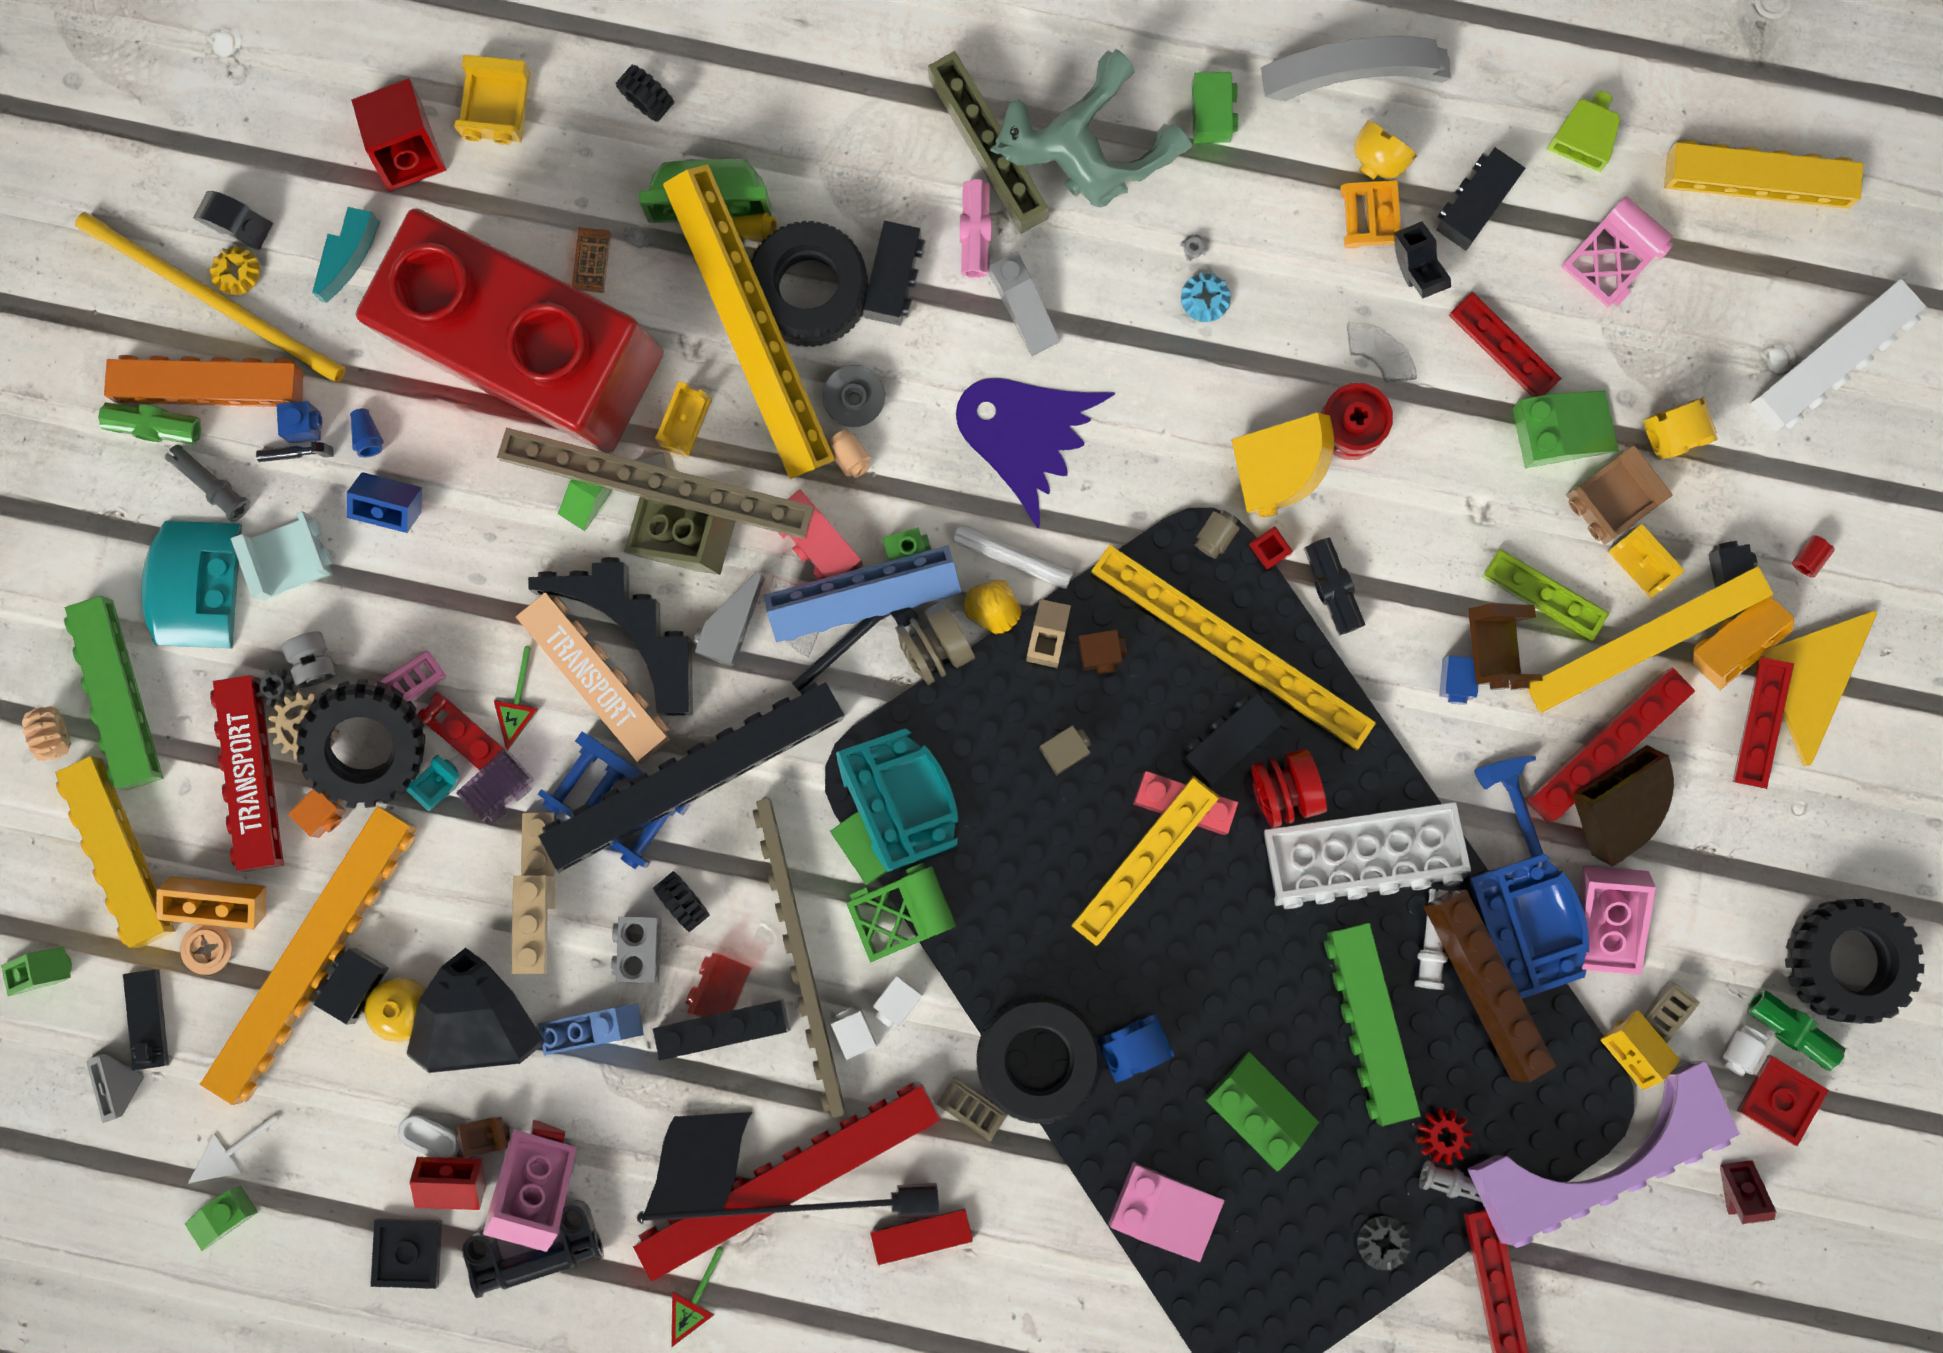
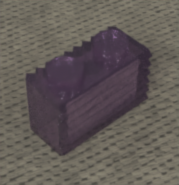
(495, 787)

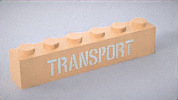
(593, 678)

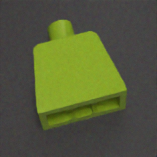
(1588, 132)

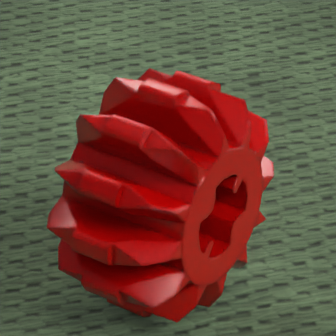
(1450, 1124)

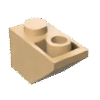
(1048, 633)

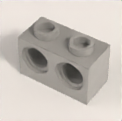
(647, 949)

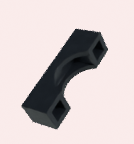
(721, 1029)

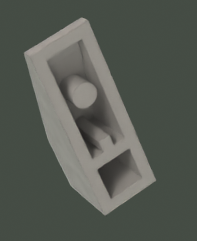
(1023, 303)
(727, 627)

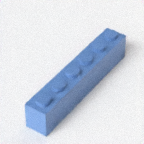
(862, 594)

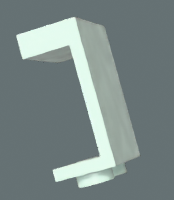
(283, 558)

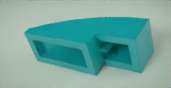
(344, 253)

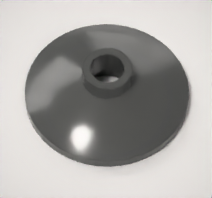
(851, 381)

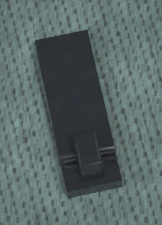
(145, 1019)

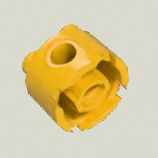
(1680, 429)

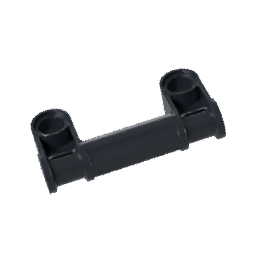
(534, 1263)

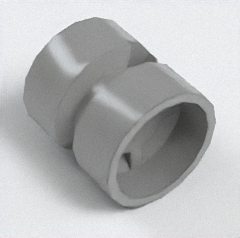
(303, 650)

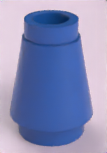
(365, 435)

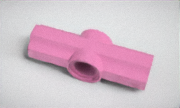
(975, 228)

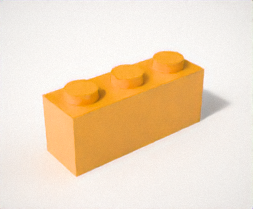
(1742, 641)
(211, 902)

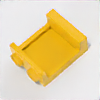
(493, 99)

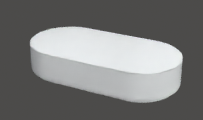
(428, 1137)

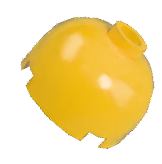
(1381, 152)
(393, 1007)

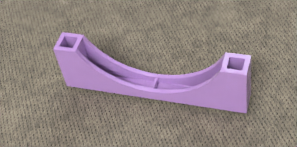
(1688, 1124)

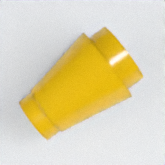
(755, 226)

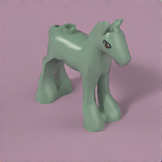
(1078, 149)

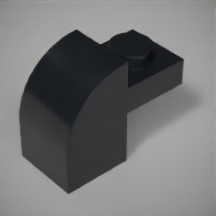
(233, 218)
(1418, 260)

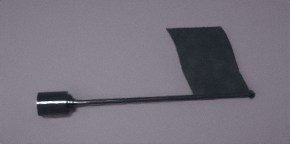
(702, 1163)

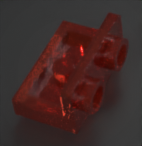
(719, 986)

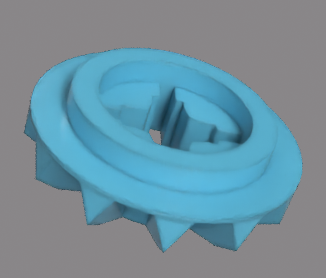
(1196, 307)

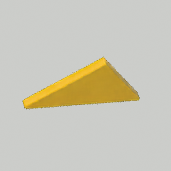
(1819, 678)

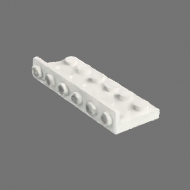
(1367, 855)

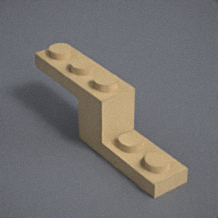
(532, 898)

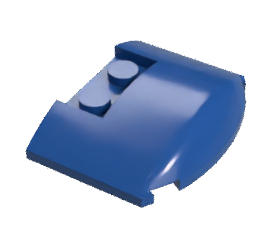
(1534, 923)

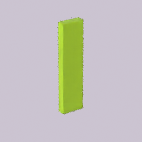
(1545, 594)

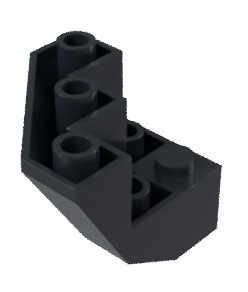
(470, 1020)

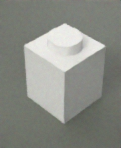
(896, 1002)
(853, 1033)

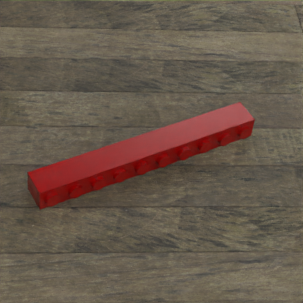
(791, 1179)

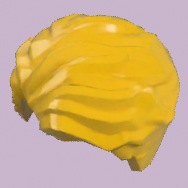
(992, 606)

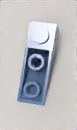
(591, 1029)

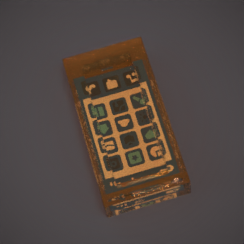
(591, 259)

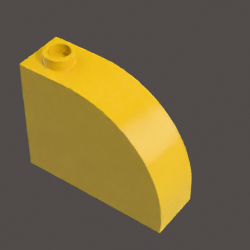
(1283, 462)

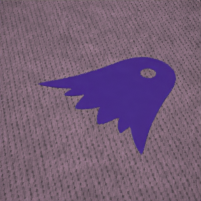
(1024, 432)

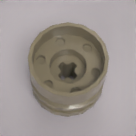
(934, 643)

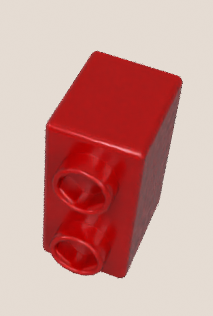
(510, 330)

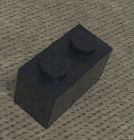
(349, 985)

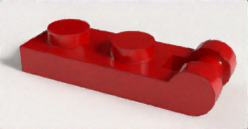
(460, 732)

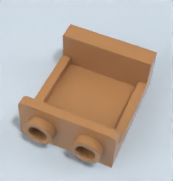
(1618, 495)

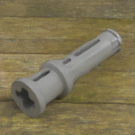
(1448, 1181)

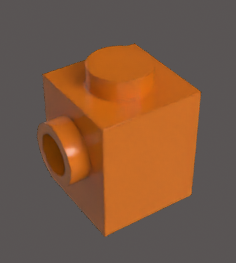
(317, 814)

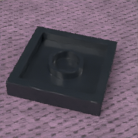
(406, 1253)

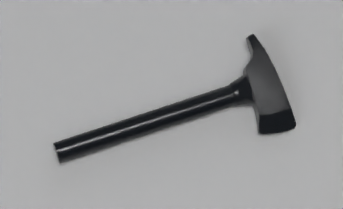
(900, 616)

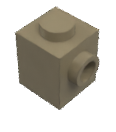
(1066, 749)

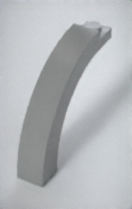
(1355, 60)

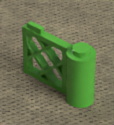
(924, 903)

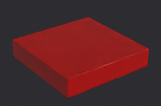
(1782, 1100)

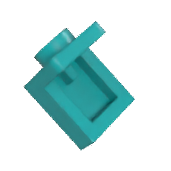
(434, 783)

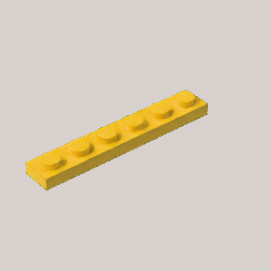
(1145, 860)

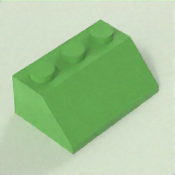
(1262, 1111)

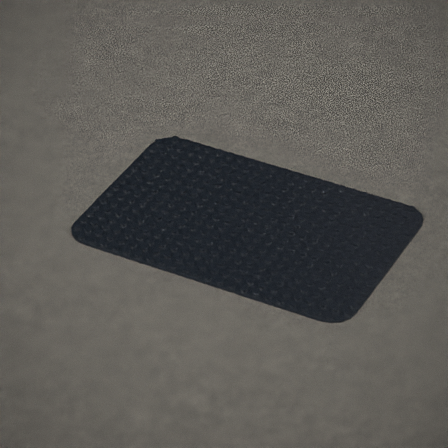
(1220, 956)

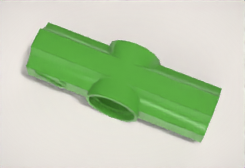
(149, 423)

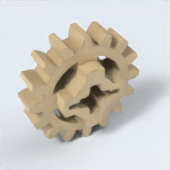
(291, 721)

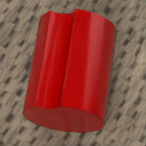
(1813, 556)

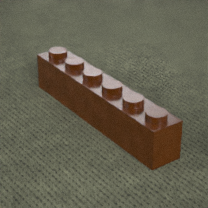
(1489, 986)

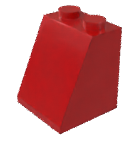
(398, 135)

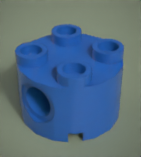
(1136, 1048)

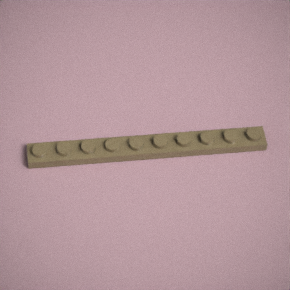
(656, 483)
(802, 971)

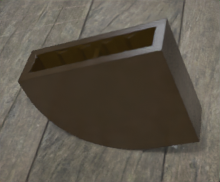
(1626, 804)

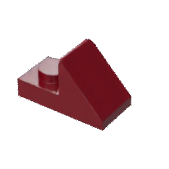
(1746, 1193)

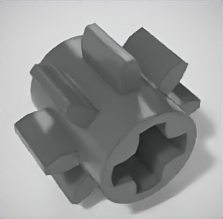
(268, 684)

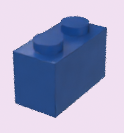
(384, 502)

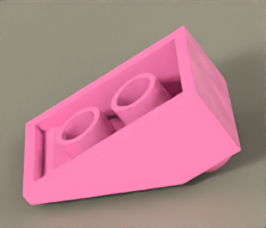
(1617, 917)
(530, 1191)
(1165, 1212)

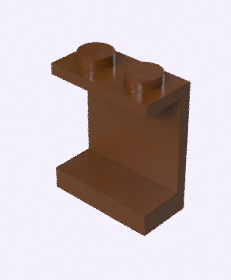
(1496, 645)

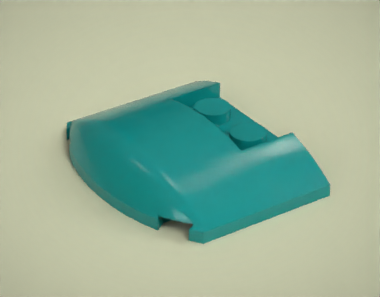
(191, 584)
(900, 798)

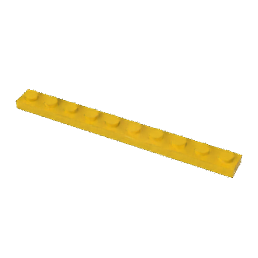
(1233, 647)

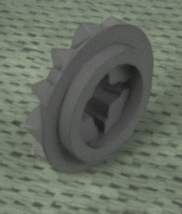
(1376, 1229)

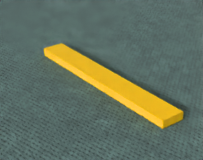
(1650, 639)

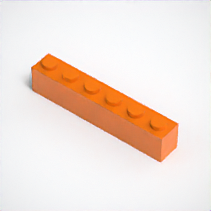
(203, 382)

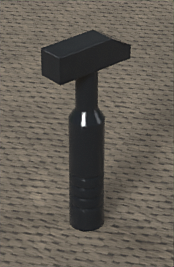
(294, 452)

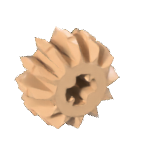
(46, 733)

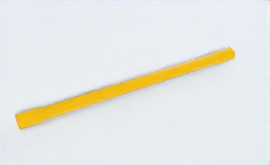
(103, 233)

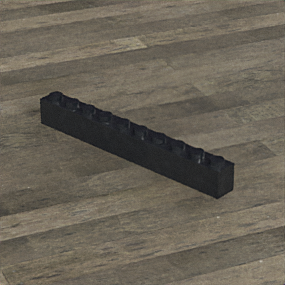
(690, 777)

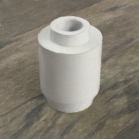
(1745, 1051)

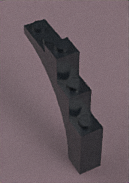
(608, 592)

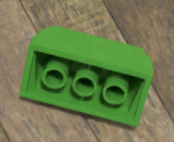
(736, 179)

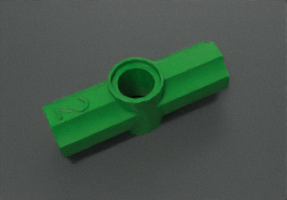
(1796, 1030)

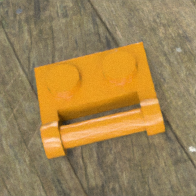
(1381, 213)

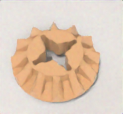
(194, 941)

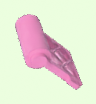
(1634, 231)

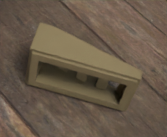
(1682, 1014)
(996, 1122)

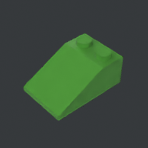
(1564, 427)

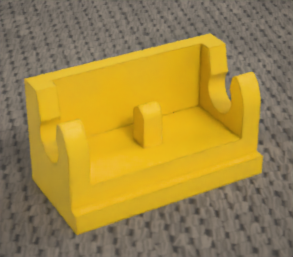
(683, 419)
(1646, 561)
(1640, 1050)

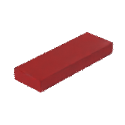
(921, 1236)

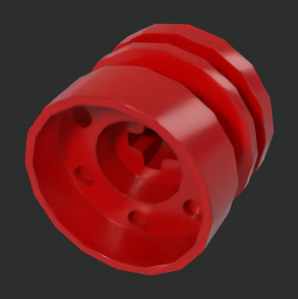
(1284, 789)

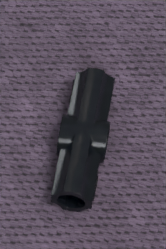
(1334, 586)

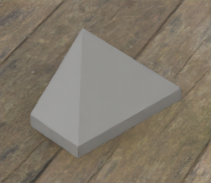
(113, 1085)

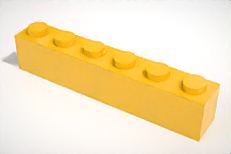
(1764, 174)
(113, 851)

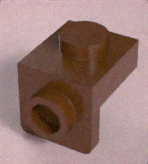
(482, 1136)

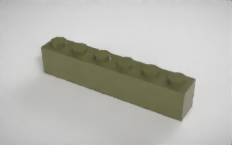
(980, 132)

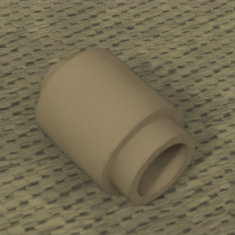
(1217, 533)

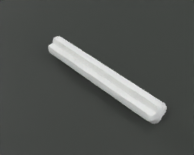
(1012, 556)

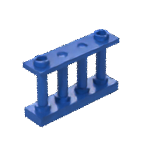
(616, 769)

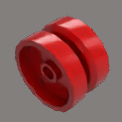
(1369, 409)

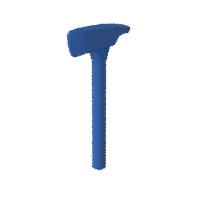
(1508, 774)

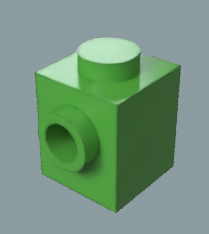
(905, 544)

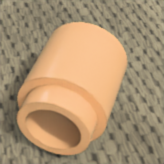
(849, 453)

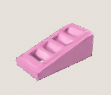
(413, 665)

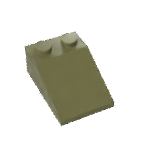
(679, 536)

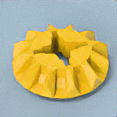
(248, 272)

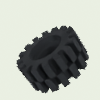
(644, 93)
(681, 901)

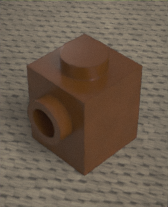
(1102, 651)

